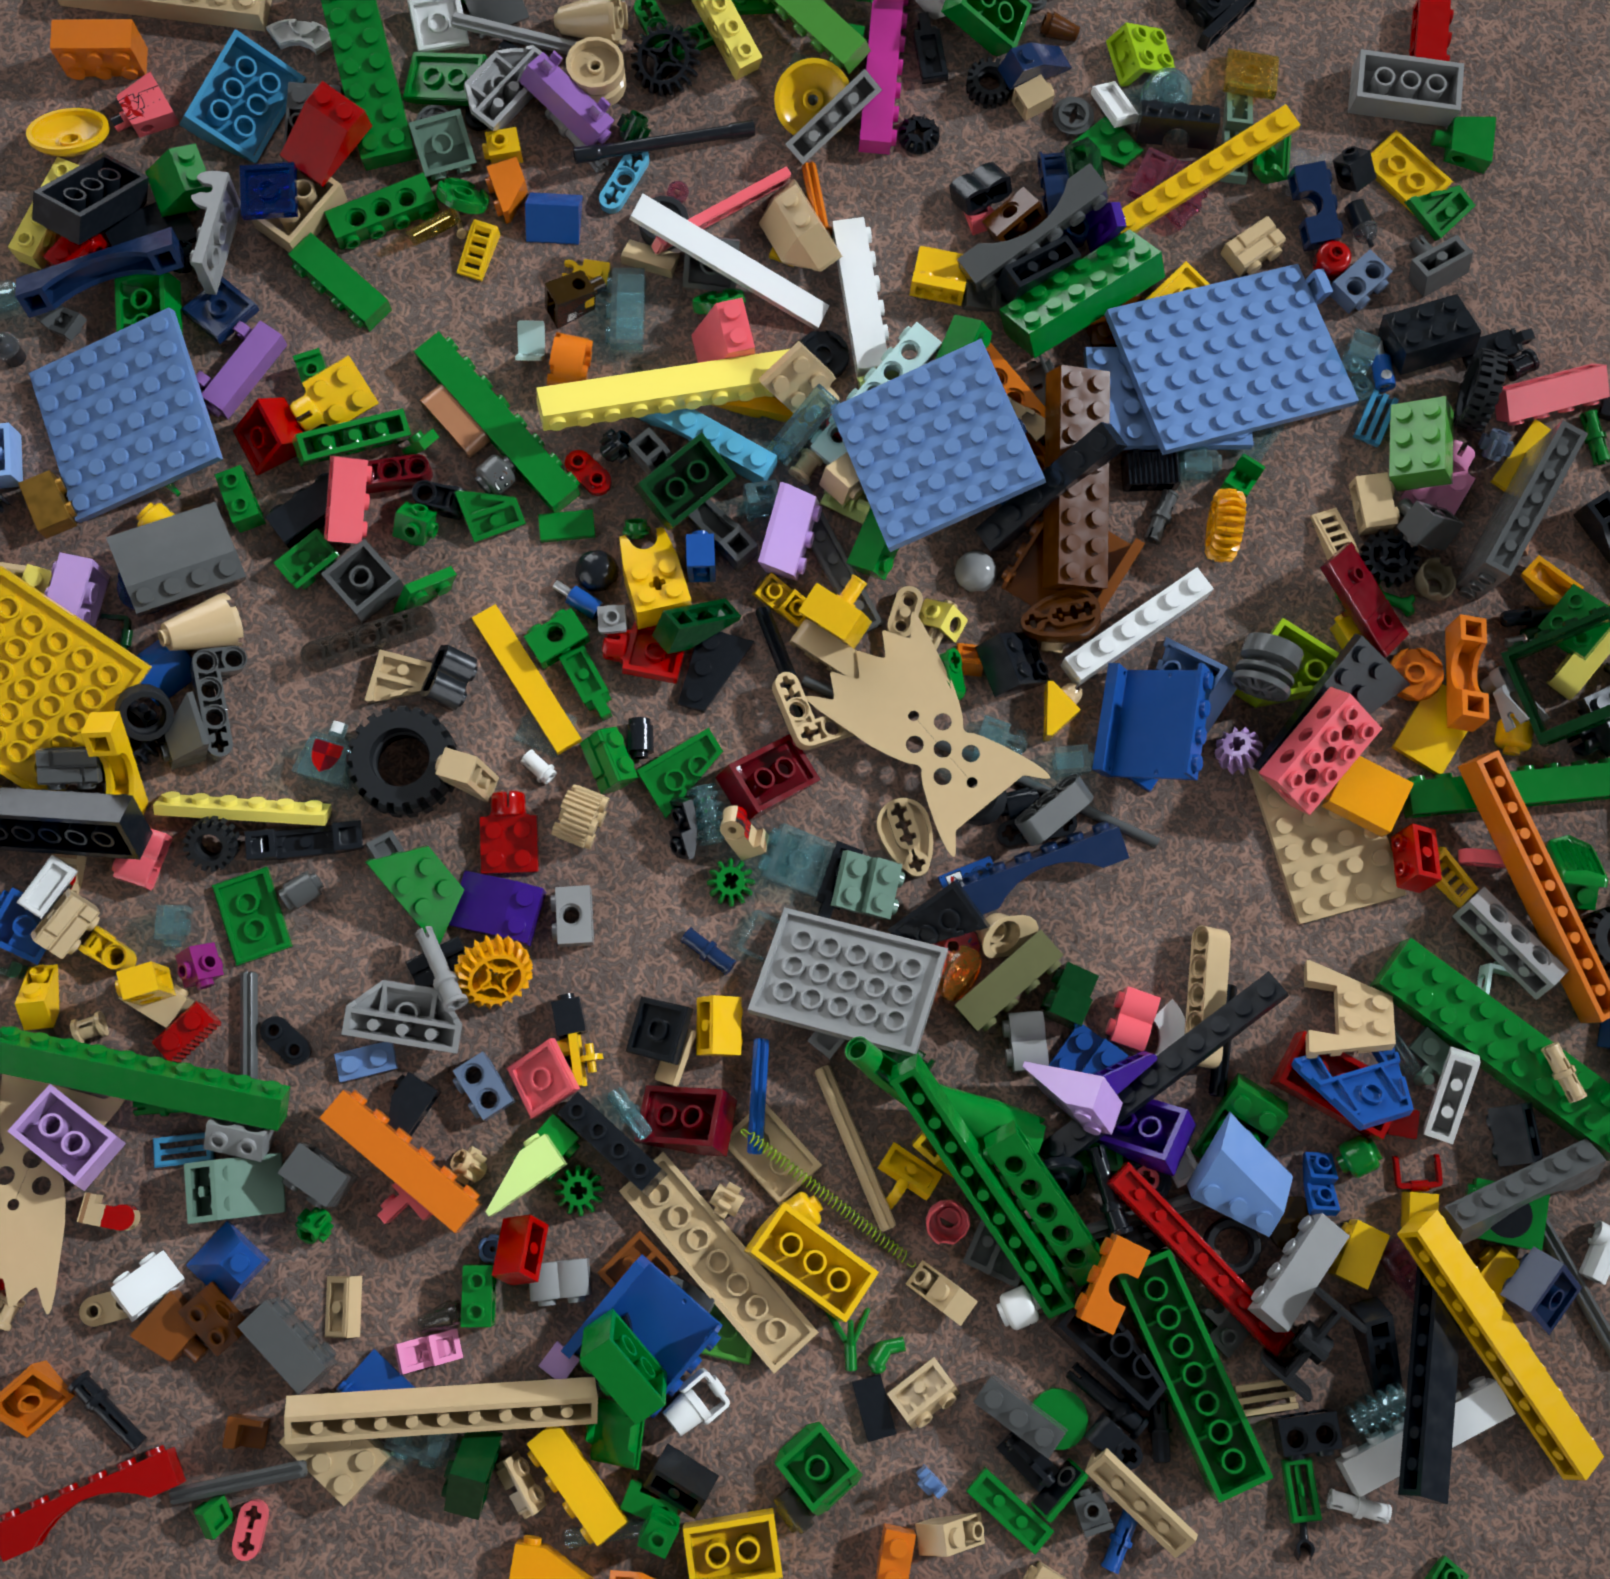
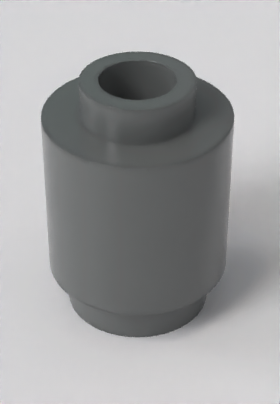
(301, 890)

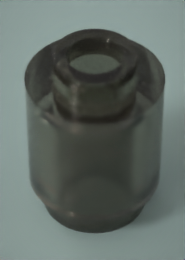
(793, 1510)

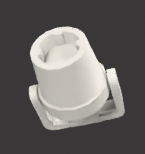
(688, 1409)

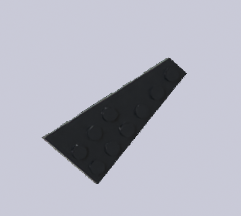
(1357, 671)

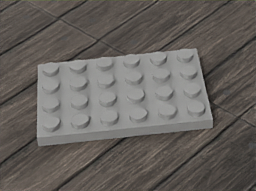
(849, 981)

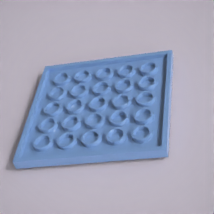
(125, 415)
(937, 445)

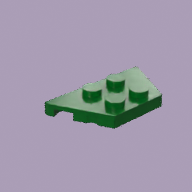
(420, 886)

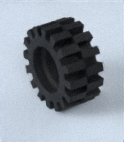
(983, 95)
(201, 854)

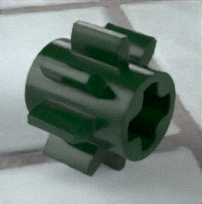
(633, 126)

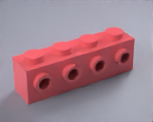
(1552, 393)

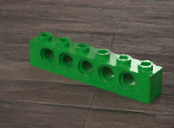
(1011, 1142)

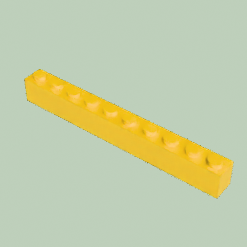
(1501, 1345)

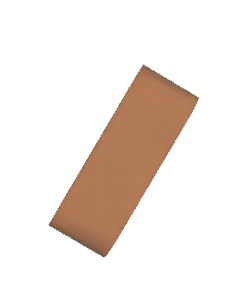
(455, 419)

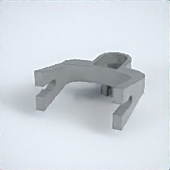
(1503, 689)

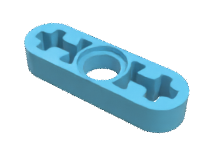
(624, 191)

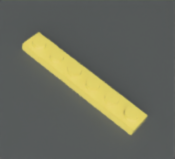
(234, 808)

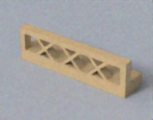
(1140, 1502)

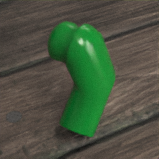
(882, 1352)

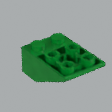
(1252, 1106)

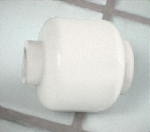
(1018, 1308)

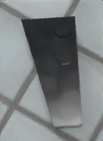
(1113, 1357)

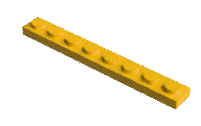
(1209, 169)

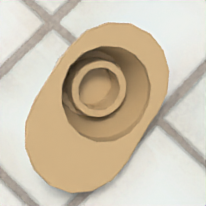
(1006, 934)

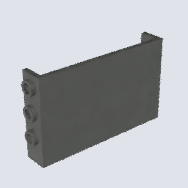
(1520, 511)

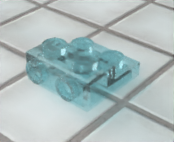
(796, 859)

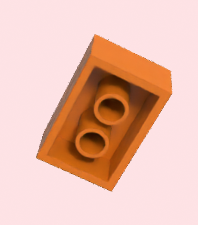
(99, 48)

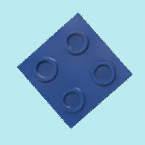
(374, 1374)

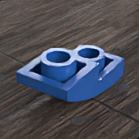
(1319, 1182)

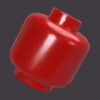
(1333, 258)

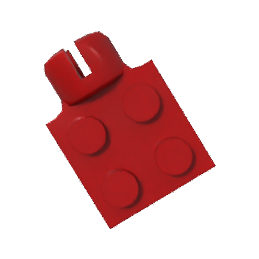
(642, 655)
(509, 836)

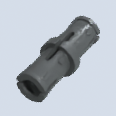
(1161, 516)

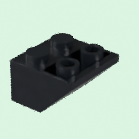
(1012, 663)

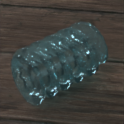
(707, 813)
(1377, 1410)

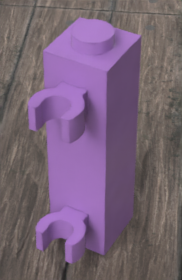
(567, 100)
(242, 370)

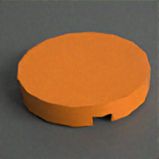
(1421, 670)

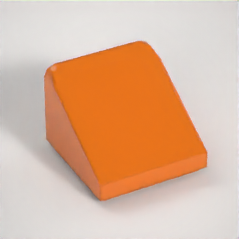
(970, 660)

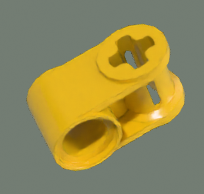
(105, 947)

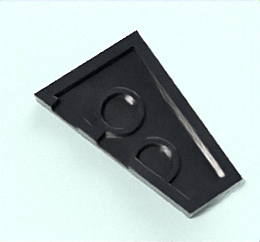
(711, 668)

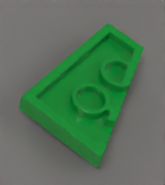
(679, 769)

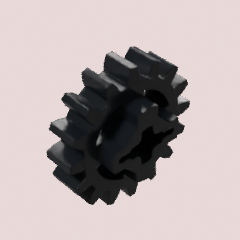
(1394, 570)

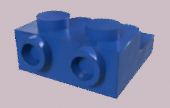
(17, 926)
(1087, 1052)

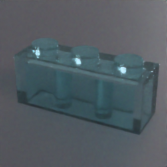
(626, 310)

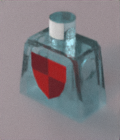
(325, 757)

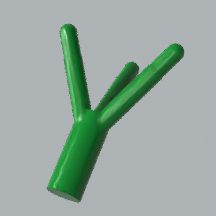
(851, 1339)

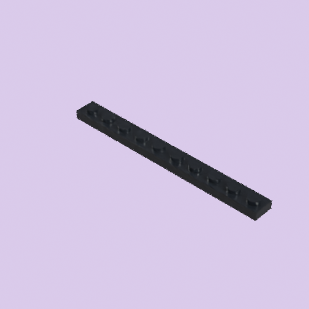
(1177, 1060)

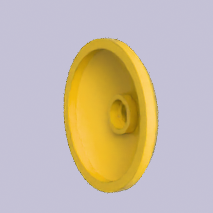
(800, 81)
(68, 132)

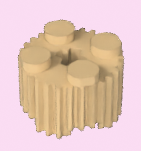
(580, 816)

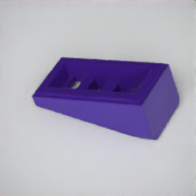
(1127, 1070)

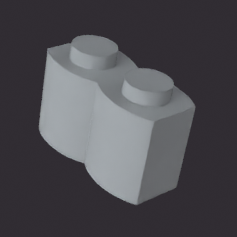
(1026, 1039)
(562, 1280)

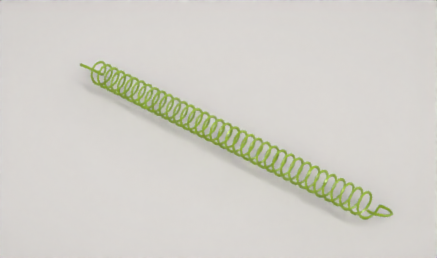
(827, 1195)

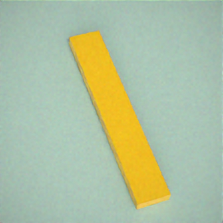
(526, 679)

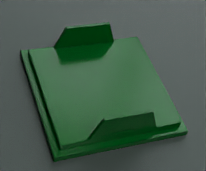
(615, 1437)

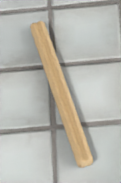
(855, 1148)

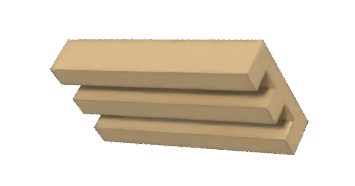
(1291, 1394)

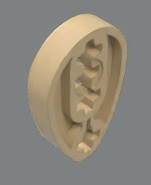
(920, 826)

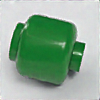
(1359, 1156)

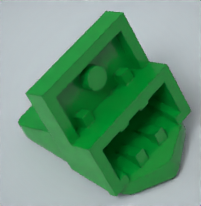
(1578, 870)

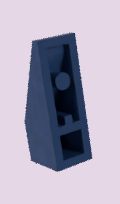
(1030, 61)

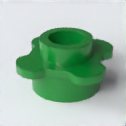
(636, 528)

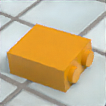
(1369, 796)

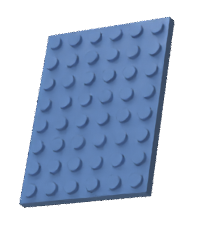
(1230, 358)

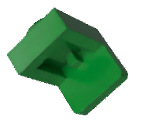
(1243, 475)

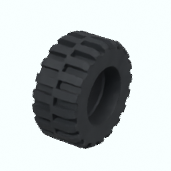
(372, 742)

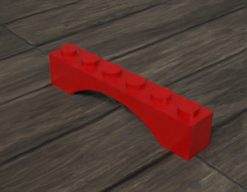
(146, 1478)

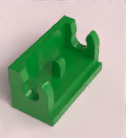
(1273, 163)

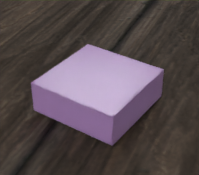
(557, 1364)

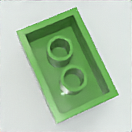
(1421, 444)

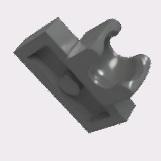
(1226, 1330)

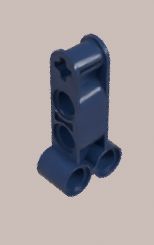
(1053, 179)

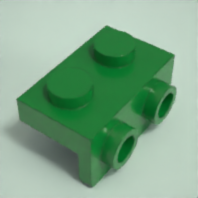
(306, 559)

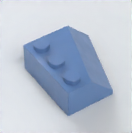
(1183, 658)
(1241, 1179)

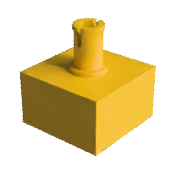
(837, 612)

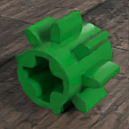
(314, 1225)

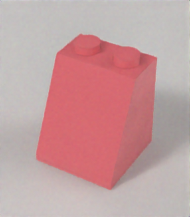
(724, 333)

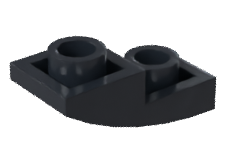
(684, 837)

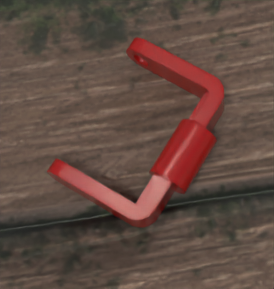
(1418, 1185)

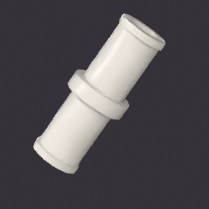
(1359, 1506)

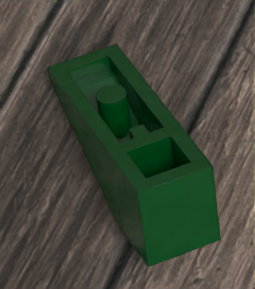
(692, 624)

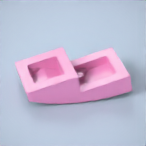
(428, 1351)

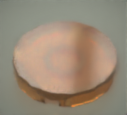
(959, 973)

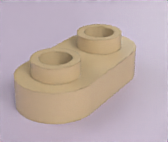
(902, 613)
(108, 1310)

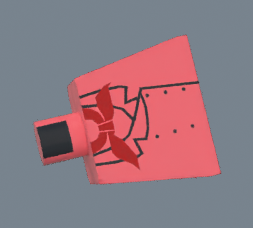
(144, 108)

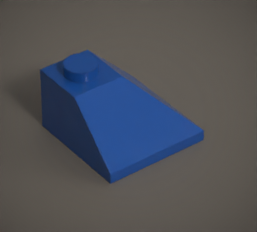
(228, 1261)

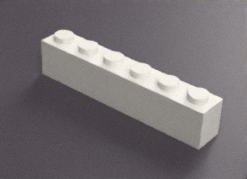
(859, 293)
(1136, 627)
(1380, 1458)

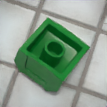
(817, 1468)

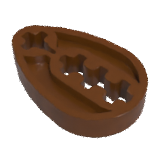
(1063, 602)

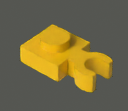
(591, 268)

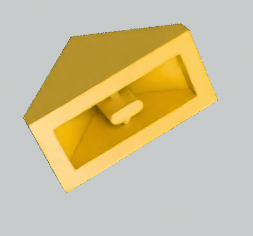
(1057, 710)

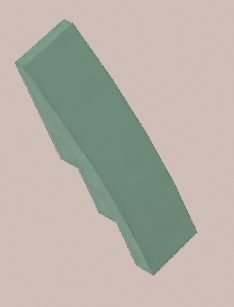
(1236, 119)

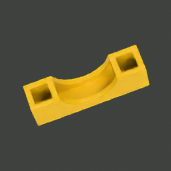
(107, 739)

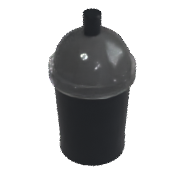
(1361, 222)
(10, 350)

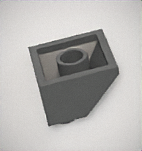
(186, 739)

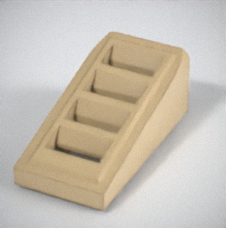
(1325, 538)

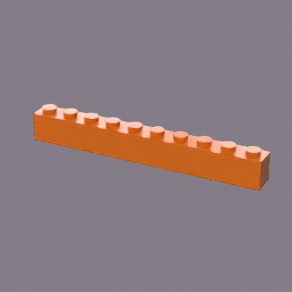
(1538, 884)

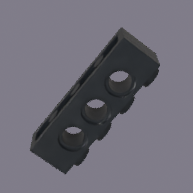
(612, 1143)

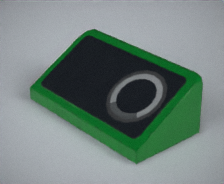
(1066, 1484)

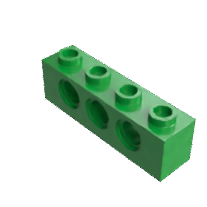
(388, 199)
(351, 437)

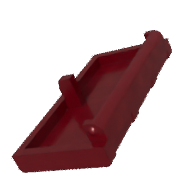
(1364, 600)

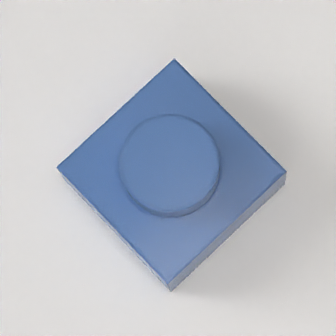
(1319, 285)

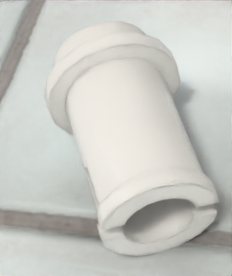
(538, 767)

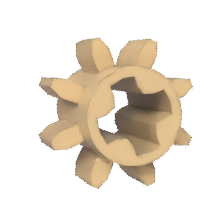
(468, 1165)
(727, 1200)

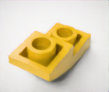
(781, 598)

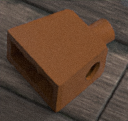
(168, 1333)

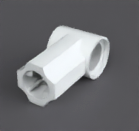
(1597, 1259)

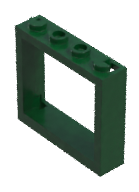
(1544, 640)

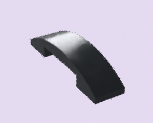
(303, 842)

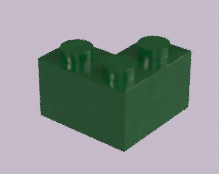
(1070, 996)
(470, 1473)

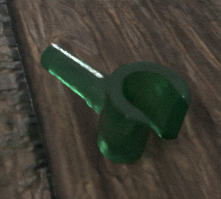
(14, 970)

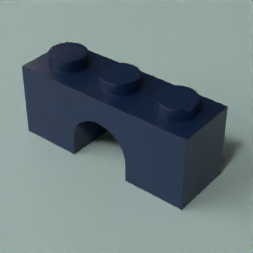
(1313, 184)

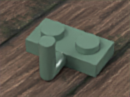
(1432, 1052)

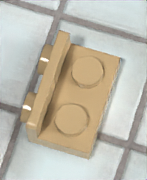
(924, 1394)

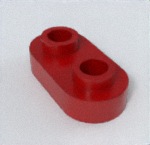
(587, 472)

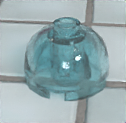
(1167, 86)

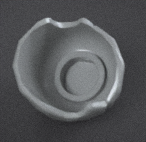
(975, 571)

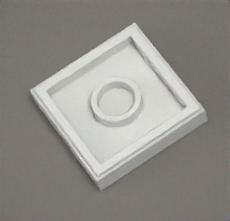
(433, 25)

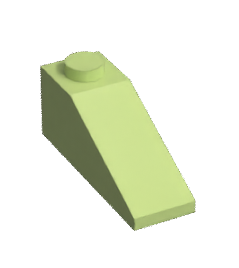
(530, 1168)

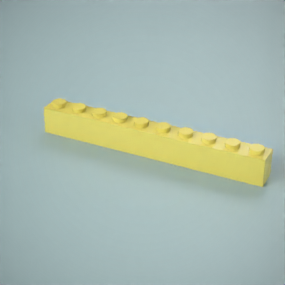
(654, 391)

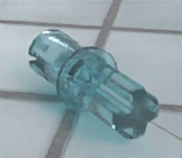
(629, 1113)

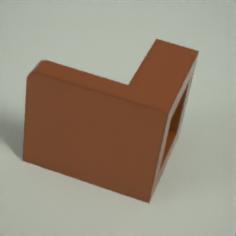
(245, 1431)

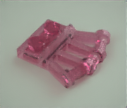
(1155, 170)

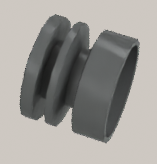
(1267, 666)

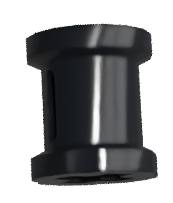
(1521, 364)

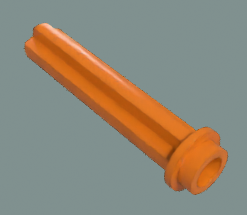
(814, 192)

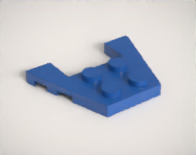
(1363, 1095)

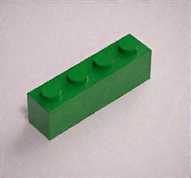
(339, 282)

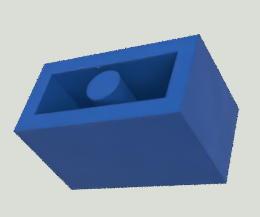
(700, 557)

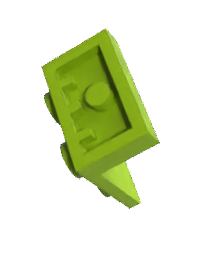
(1138, 50)

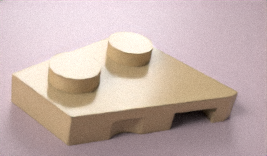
(396, 677)

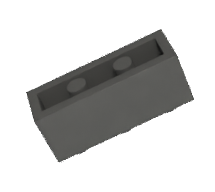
(1020, 1416)

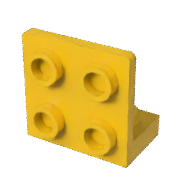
(938, 276)

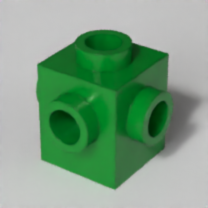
(415, 524)

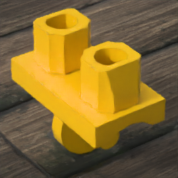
(573, 1047)

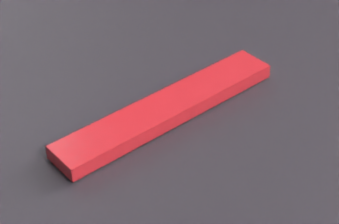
(732, 204)

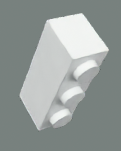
(1451, 1095)

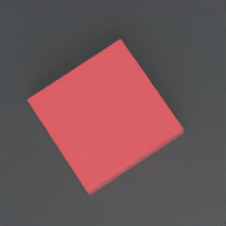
(543, 1078)

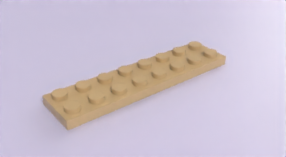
(721, 1266)

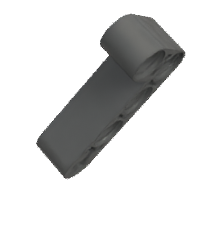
(216, 704)

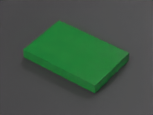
(440, 77)
(252, 916)

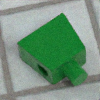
(1467, 142)

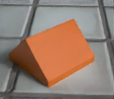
(33, 1398)

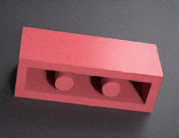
(347, 499)

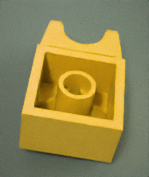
(653, 579)

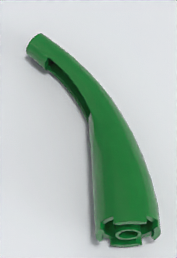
(978, 1112)

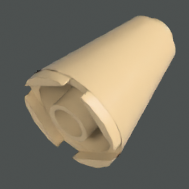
(593, 19)
(203, 626)

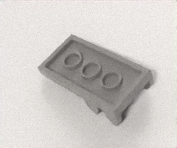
(217, 229)

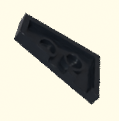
(942, 917)

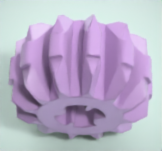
(1238, 750)

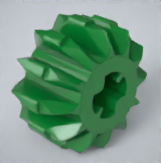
(720, 881)
(585, 1182)

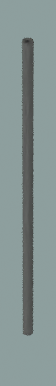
(1024, 781)

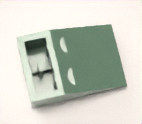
(233, 1188)

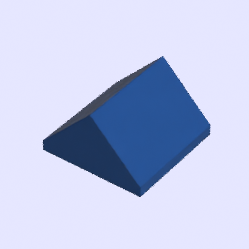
(553, 218)
(169, 668)

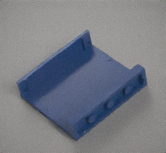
(1153, 723)
(662, 1319)

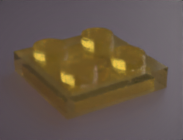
(1251, 74)

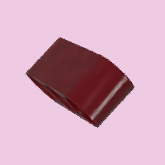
(405, 477)

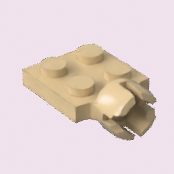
(796, 376)

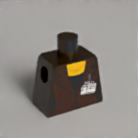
(572, 296)

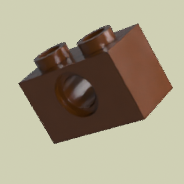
(1015, 217)
(213, 1318)

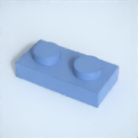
(365, 1061)

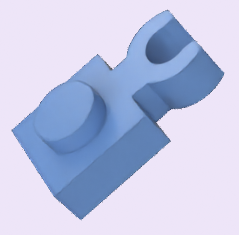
(930, 1483)

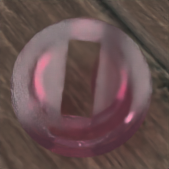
(684, 191)

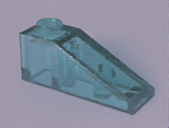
(803, 425)

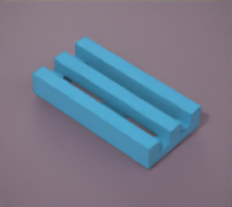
(1383, 400)
(158, 1152)

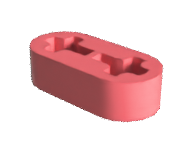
(1480, 858)
(257, 1531)

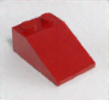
(325, 133)

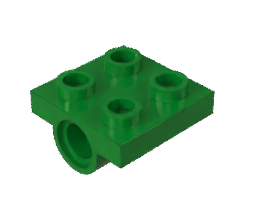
(1576, 604)

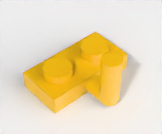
(909, 1173)

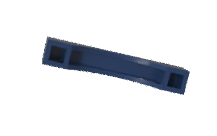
(54, 285)
(1098, 847)

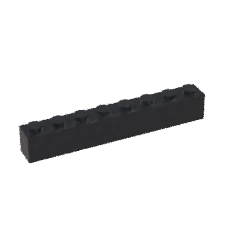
(1429, 1398)

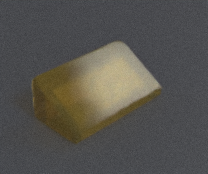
(433, 226)

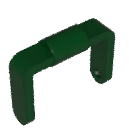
(126, 633)

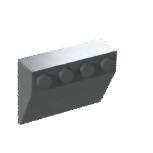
(176, 559)

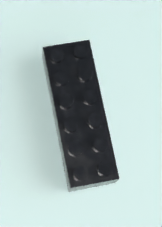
(72, 823)

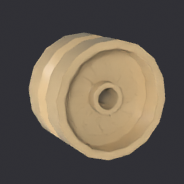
(597, 68)

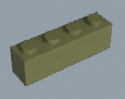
(1008, 980)

